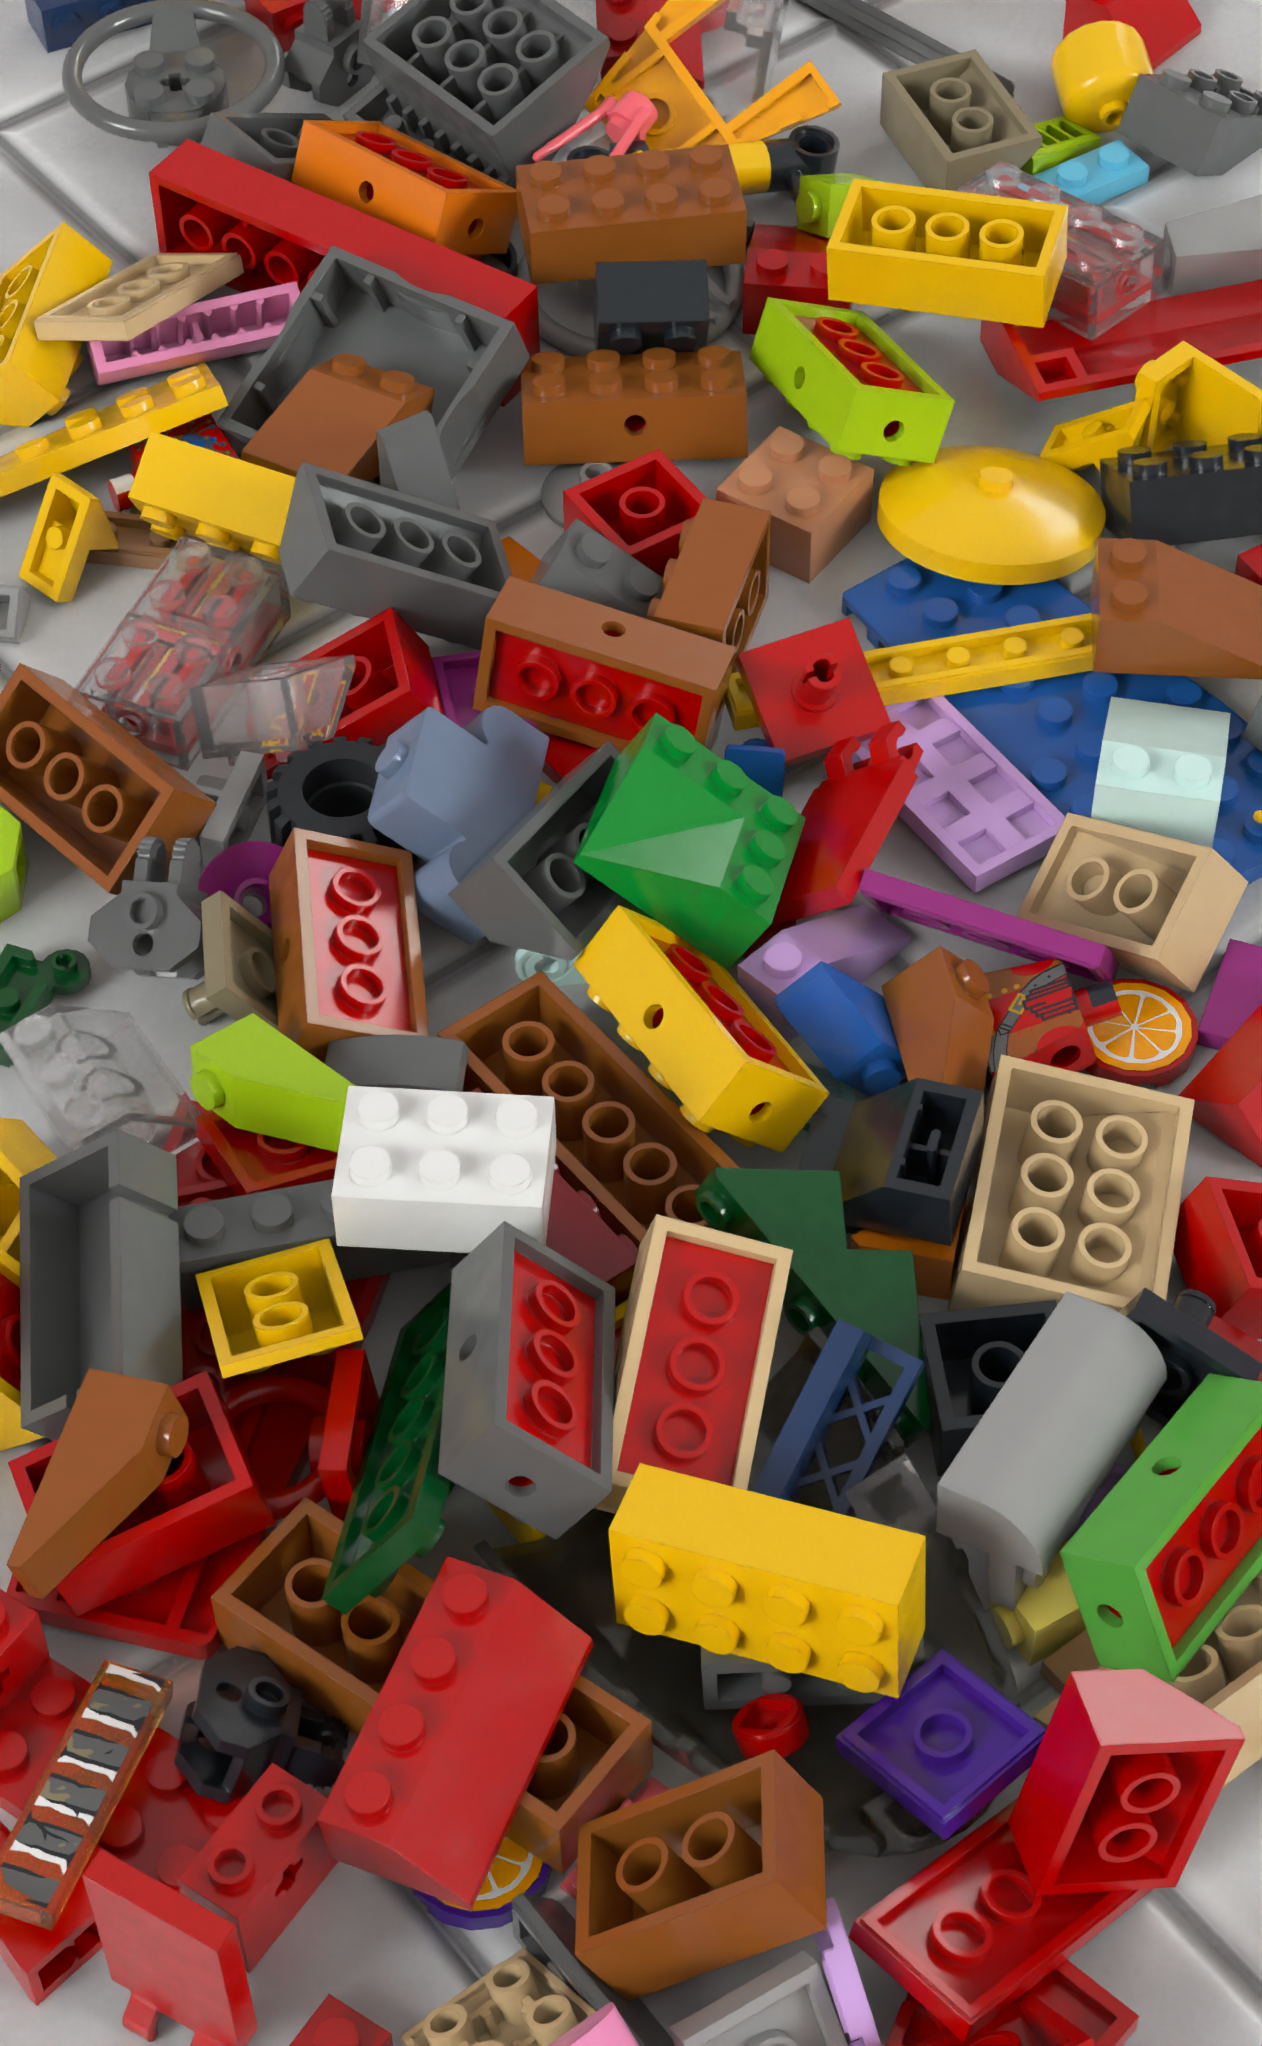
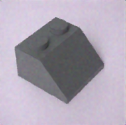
(598, 571)

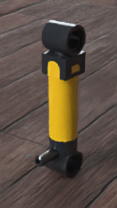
(764, 164)

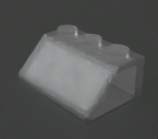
(99, 1075)

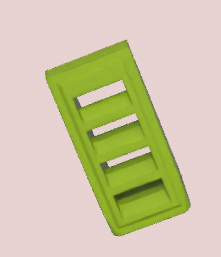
(1060, 142)

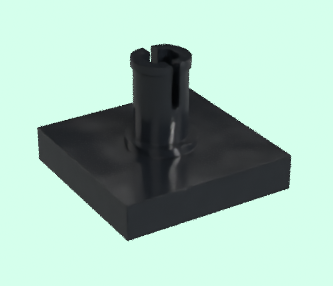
(1186, 1346)

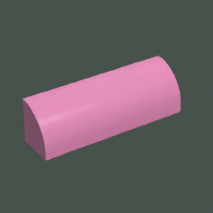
(197, 335)

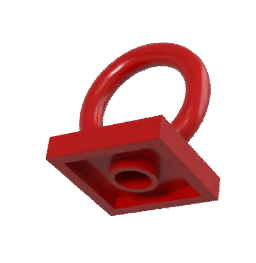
(336, 1432)

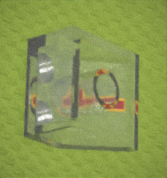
(272, 707)

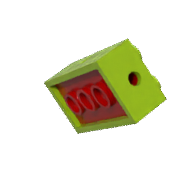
(851, 382)

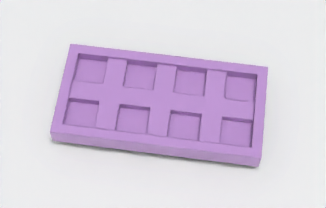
(969, 796)

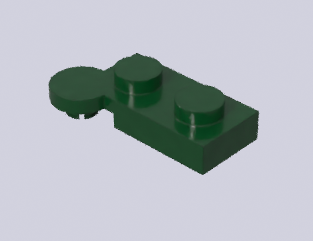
(31, 984)

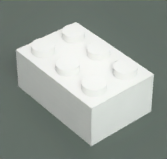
(441, 1168)

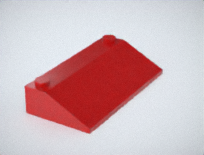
(1063, 363)

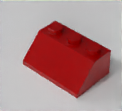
(1120, 1784)

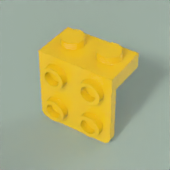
(1195, 400)

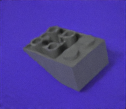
(1195, 119)

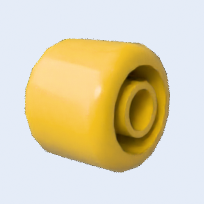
(1098, 72)

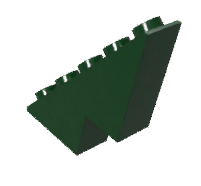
(825, 1278)

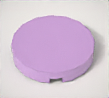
(845, 1981)

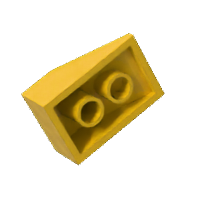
(278, 1308)

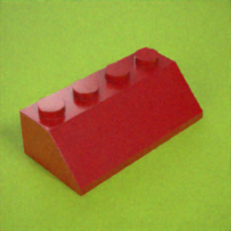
(454, 1735)

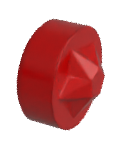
(771, 1723)

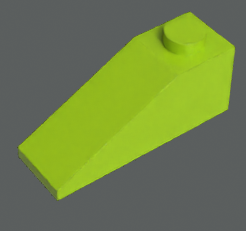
(268, 1084)

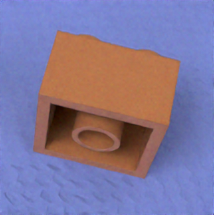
(812, 495)

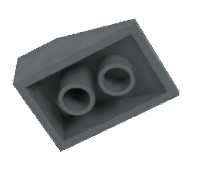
(259, 139)

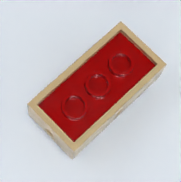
(695, 1354)

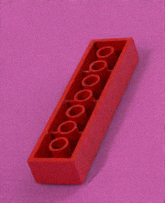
(286, 230)

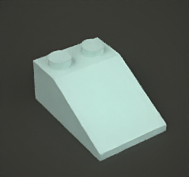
(1162, 769)

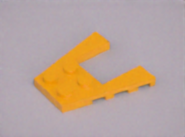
(683, 109)

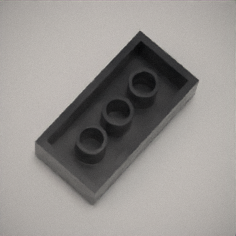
(1185, 492)

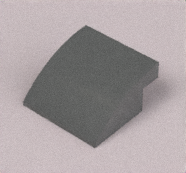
(482, 77)

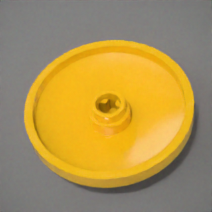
(991, 515)

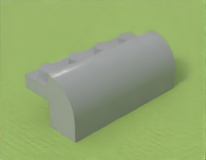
(1049, 1442)

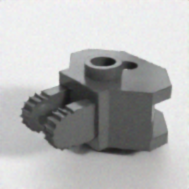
(327, 53)
(155, 922)

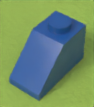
(845, 1028)

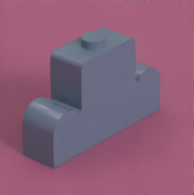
(455, 797)

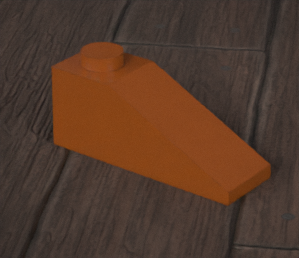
(942, 1019)
(99, 1473)

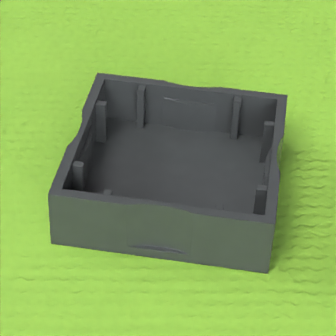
(394, 326)

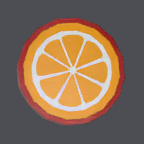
(1150, 1039)

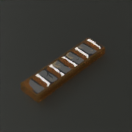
(79, 1792)

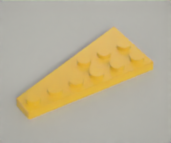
(130, 420)

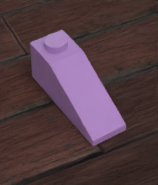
(850, 940)

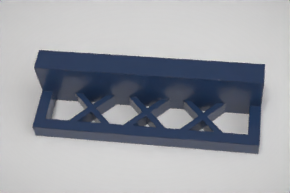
(818, 1410)

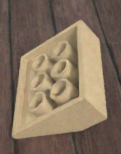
(1071, 1190)

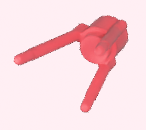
(626, 122)

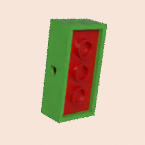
(1175, 1534)

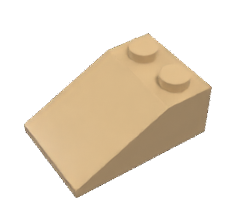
(1139, 894)

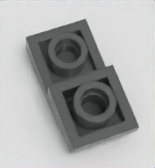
(400, 1061)

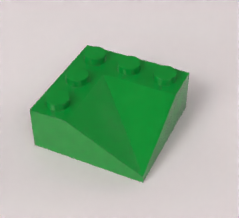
(691, 841)

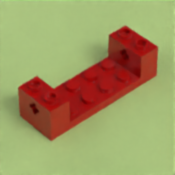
(238, 1859)

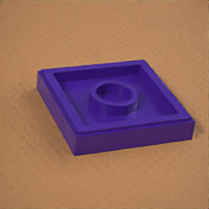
(942, 1743)

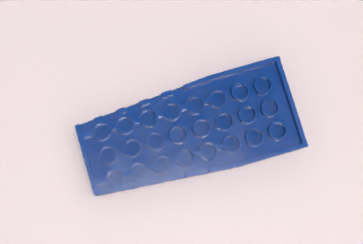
(1055, 723)

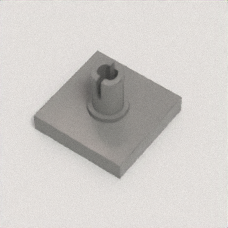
(774, 2009)

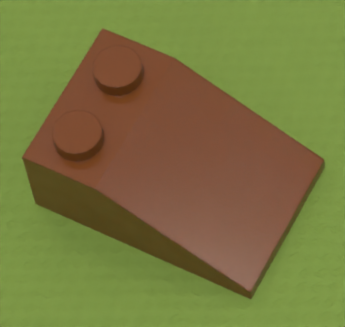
(335, 418)
(1172, 614)

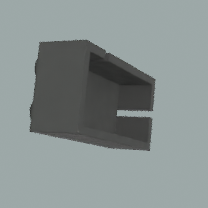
(97, 1274)

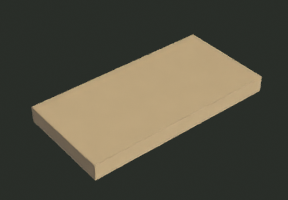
(139, 297)

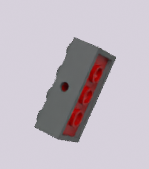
(529, 1382)

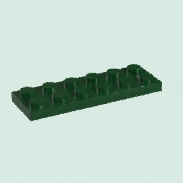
(398, 1484)

